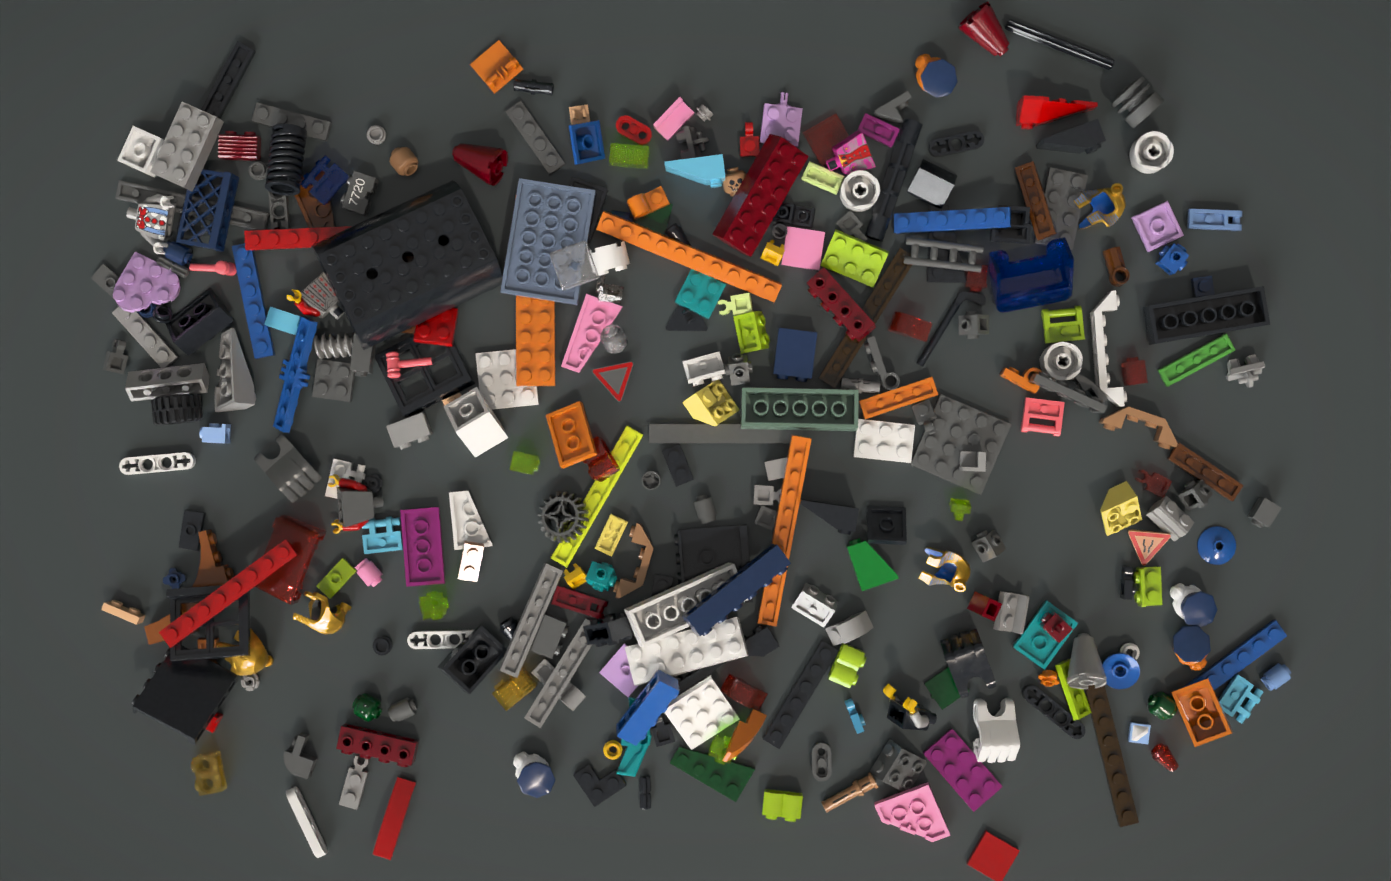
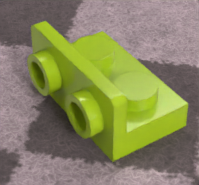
(751, 332)
(1148, 586)

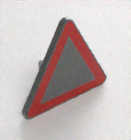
(615, 378)

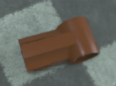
(1115, 263)

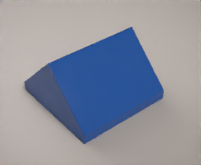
(586, 142)

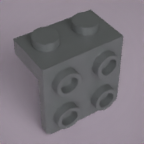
(898, 766)

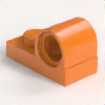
(644, 204)
(1012, 375)

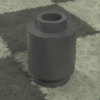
(705, 508)
(402, 709)

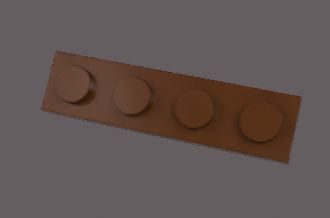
(1036, 200)
(1204, 470)

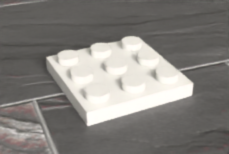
(498, 381)
(701, 712)

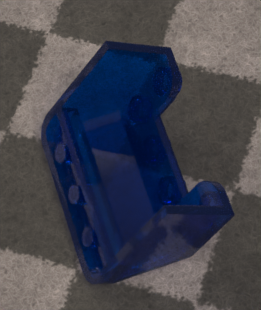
(1032, 280)

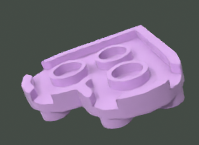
(144, 284)

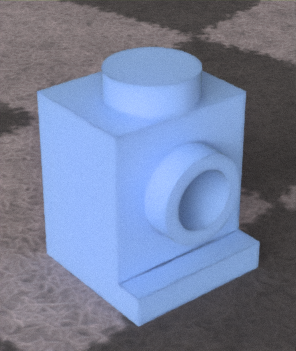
(215, 433)

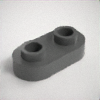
(821, 760)

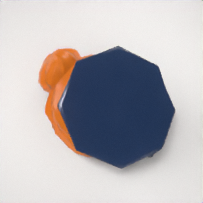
(935, 75)
(1192, 646)

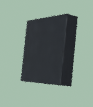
(886, 525)

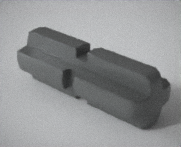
(175, 268)

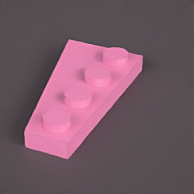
(586, 335)

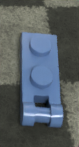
(1214, 219)

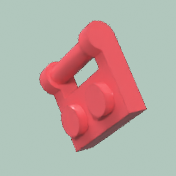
(1042, 410)

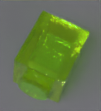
(524, 463)

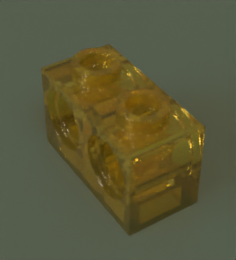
(214, 772)

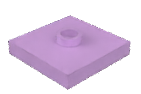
(1157, 226)
(618, 672)

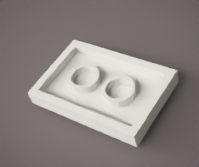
(884, 441)

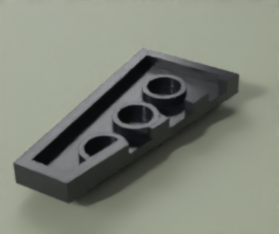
(944, 275)

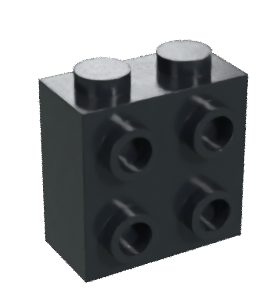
(609, 630)

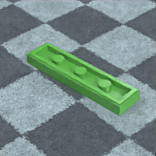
(1196, 360)

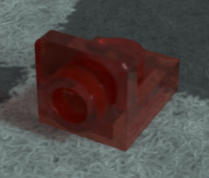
(977, 280)

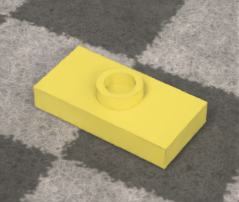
(611, 535)

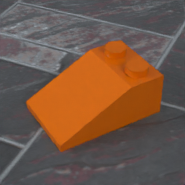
(1202, 712)

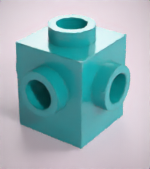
(601, 576)

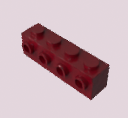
(841, 305)
(377, 744)

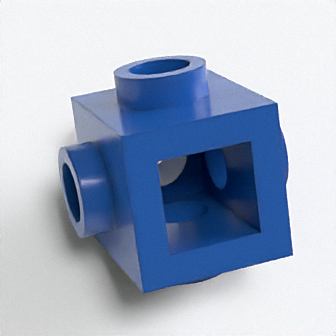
(1172, 258)

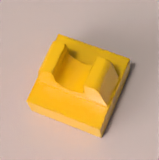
(773, 253)
(576, 577)

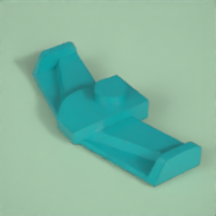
(634, 754)

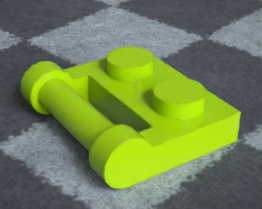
(1065, 330)

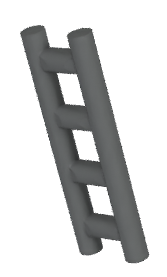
(952, 246)

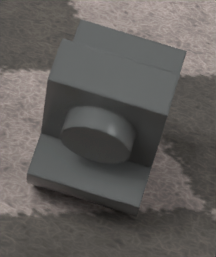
(296, 760)

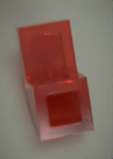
(909, 326)
(743, 692)

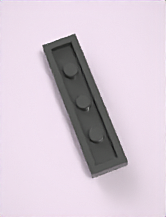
(271, 116)
(535, 138)

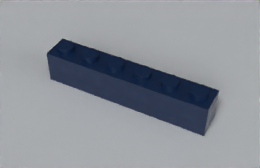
(736, 590)

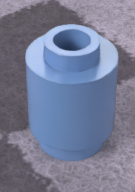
(1276, 676)

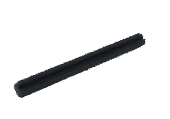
(1059, 44)

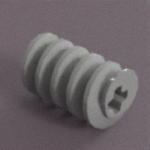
(333, 346)

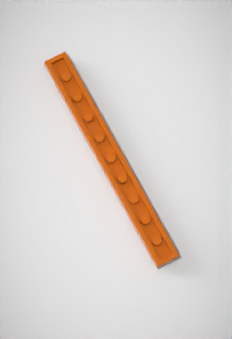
(688, 256)
(785, 524)

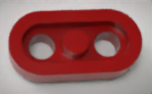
(634, 130)

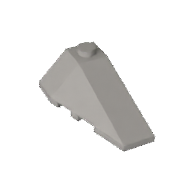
(235, 381)

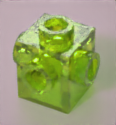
(428, 610)
(716, 748)

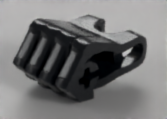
(967, 660)

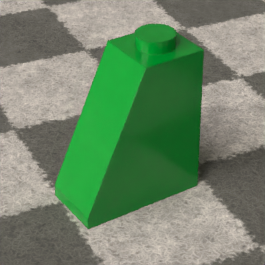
(868, 565)

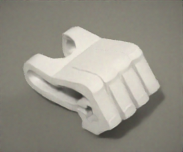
(997, 733)

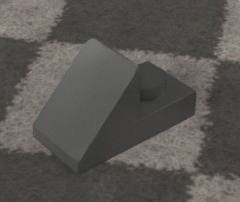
(889, 110)

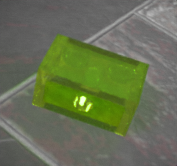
(629, 155)

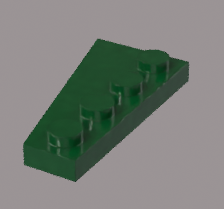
(725, 779)

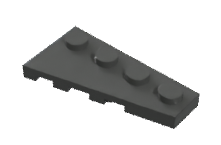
(1078, 395)

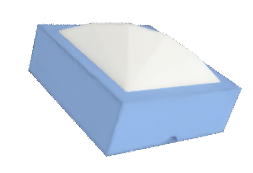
(1139, 733)

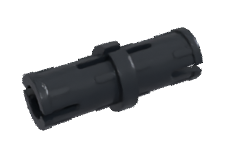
(533, 87)

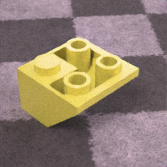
(711, 404)
(1120, 508)

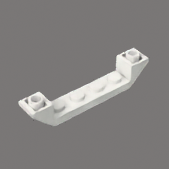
(1099, 340)

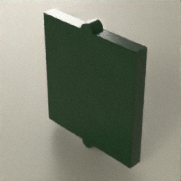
(656, 220)
(943, 688)

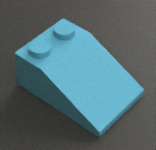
(704, 170)

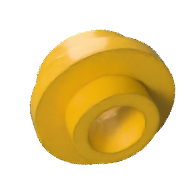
(610, 755)

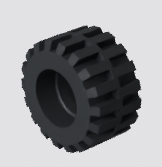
(176, 409)

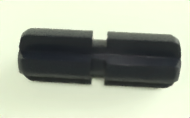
(645, 788)

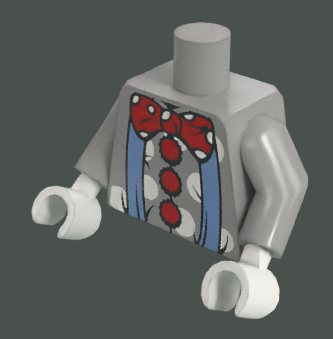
(154, 220)

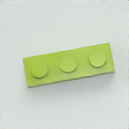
(1075, 697)

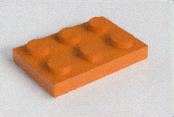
(571, 434)

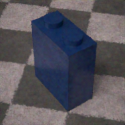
(794, 354)

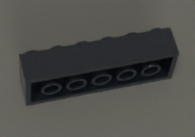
(1206, 315)

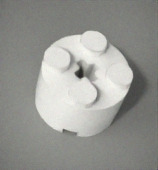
(1159, 145)
(866, 182)
(610, 257)
(1050, 358)

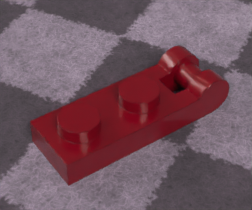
(579, 602)

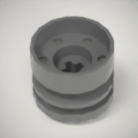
(1137, 102)

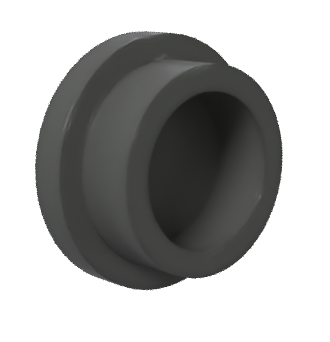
(258, 170)

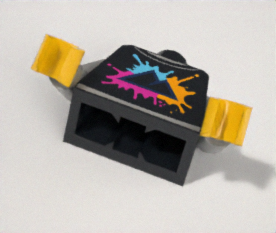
(908, 713)

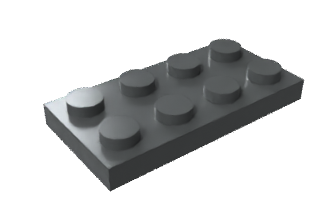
(1060, 192)

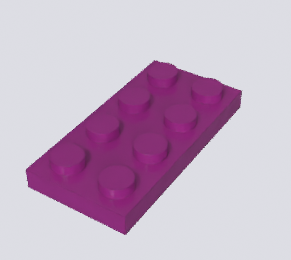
(422, 546)
(962, 770)

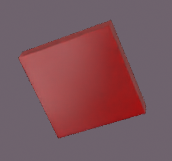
(992, 856)

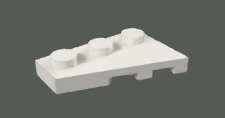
(466, 521)

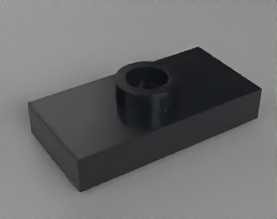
(191, 525)

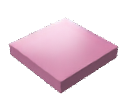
(803, 248)

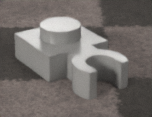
(765, 495)

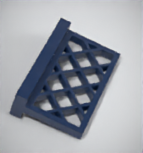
(221, 216)

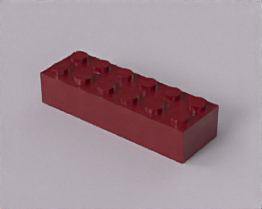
(760, 195)

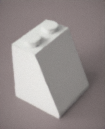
(475, 422)

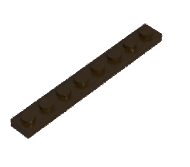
(873, 308)
(1111, 756)

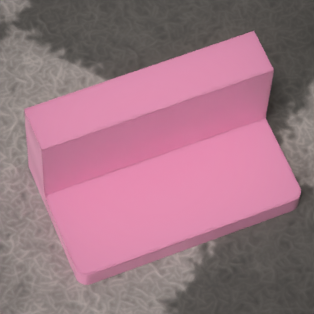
(673, 119)

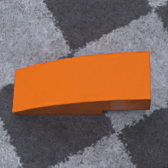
(744, 734)

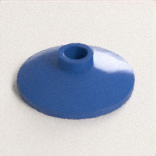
(1207, 545)
(1121, 678)

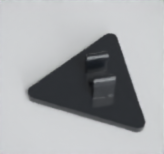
(686, 320)

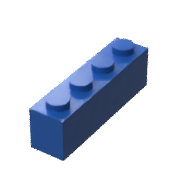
(647, 708)

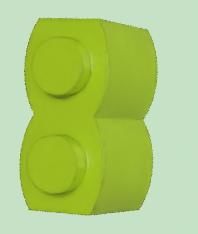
(846, 665)
(782, 804)

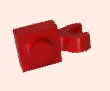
(749, 144)

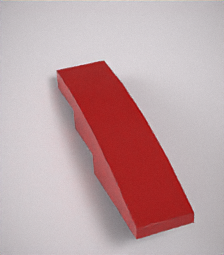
(394, 818)

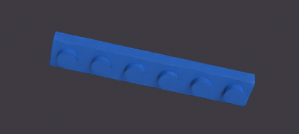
(952, 220)
(253, 301)
(1242, 655)

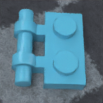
(385, 541)
(1235, 694)

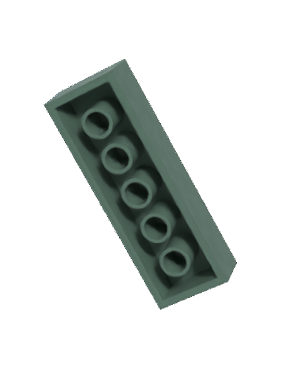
(799, 409)

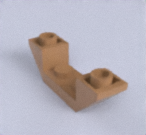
(1163, 434)
(625, 585)

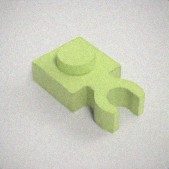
(739, 304)

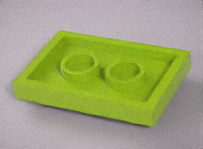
(854, 258)

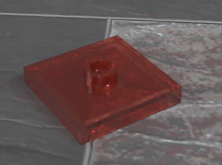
(825, 136)

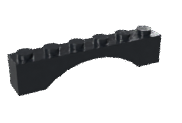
(757, 644)

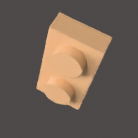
(130, 614)

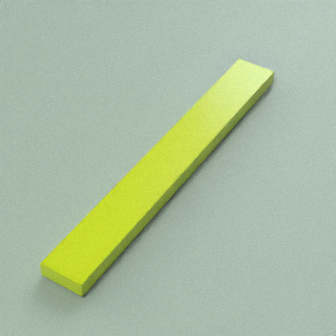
(599, 493)

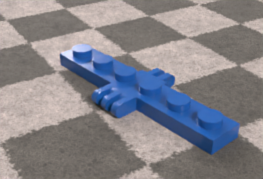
(295, 374)

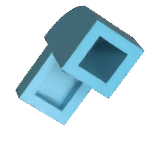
(282, 320)

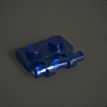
(329, 183)

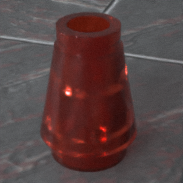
(1163, 756)

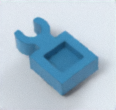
(857, 720)

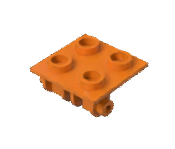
(496, 66)

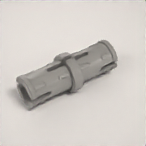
(861, 385)

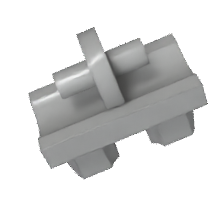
(1247, 373)

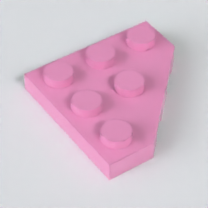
(914, 812)

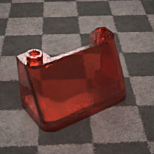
(289, 578)

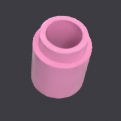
(369, 572)

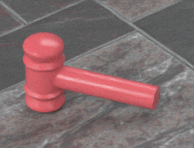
(220, 267)
(394, 363)

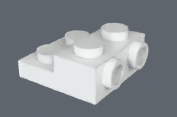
(140, 150)

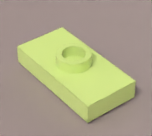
(822, 178)

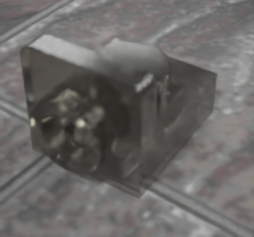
(609, 293)

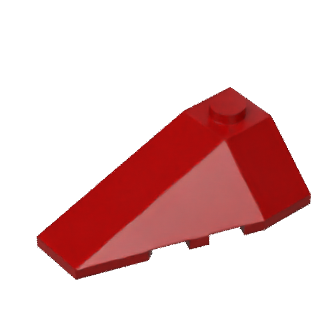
(1039, 110)

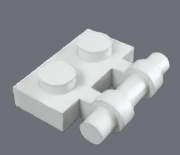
(343, 470)

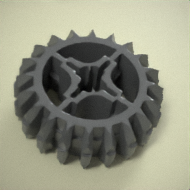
(562, 524)

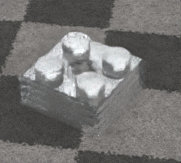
(568, 276)

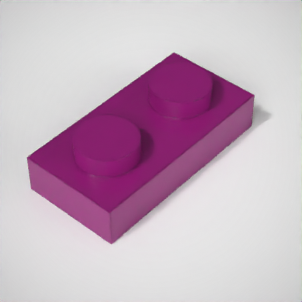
(878, 130)

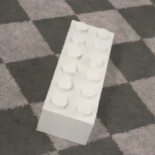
(663, 612)
(687, 651)

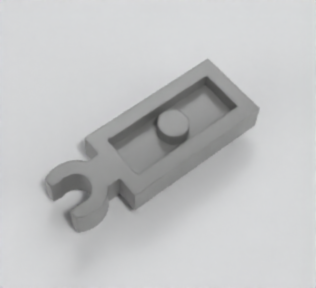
(354, 784)

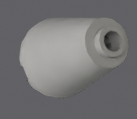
(1085, 664)

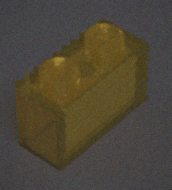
(514, 689)

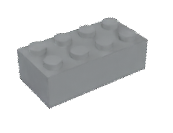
(187, 146)

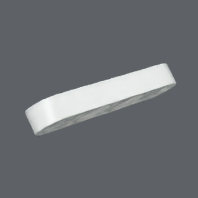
(157, 463)
(444, 635)
(306, 822)

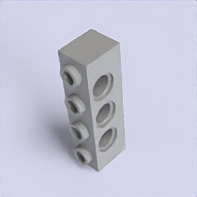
(167, 381)

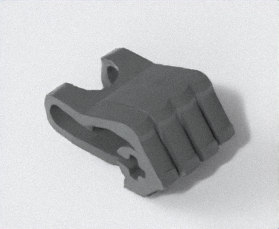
(289, 470)

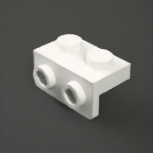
(704, 368)

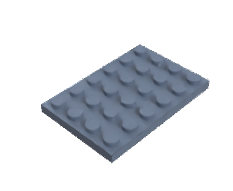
(543, 222)

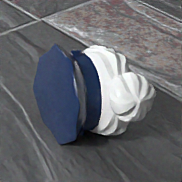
(1193, 605)
(533, 774)

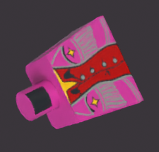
(851, 155)

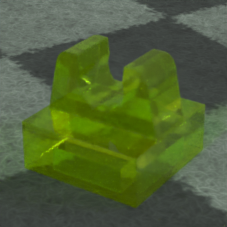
(959, 507)

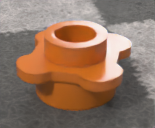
(1048, 678)

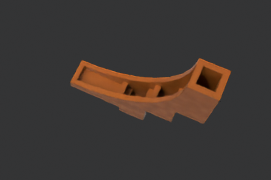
(209, 574)

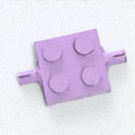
(781, 121)

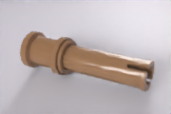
(857, 785)

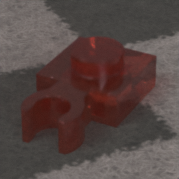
(1156, 483)

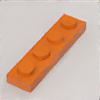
(898, 398)

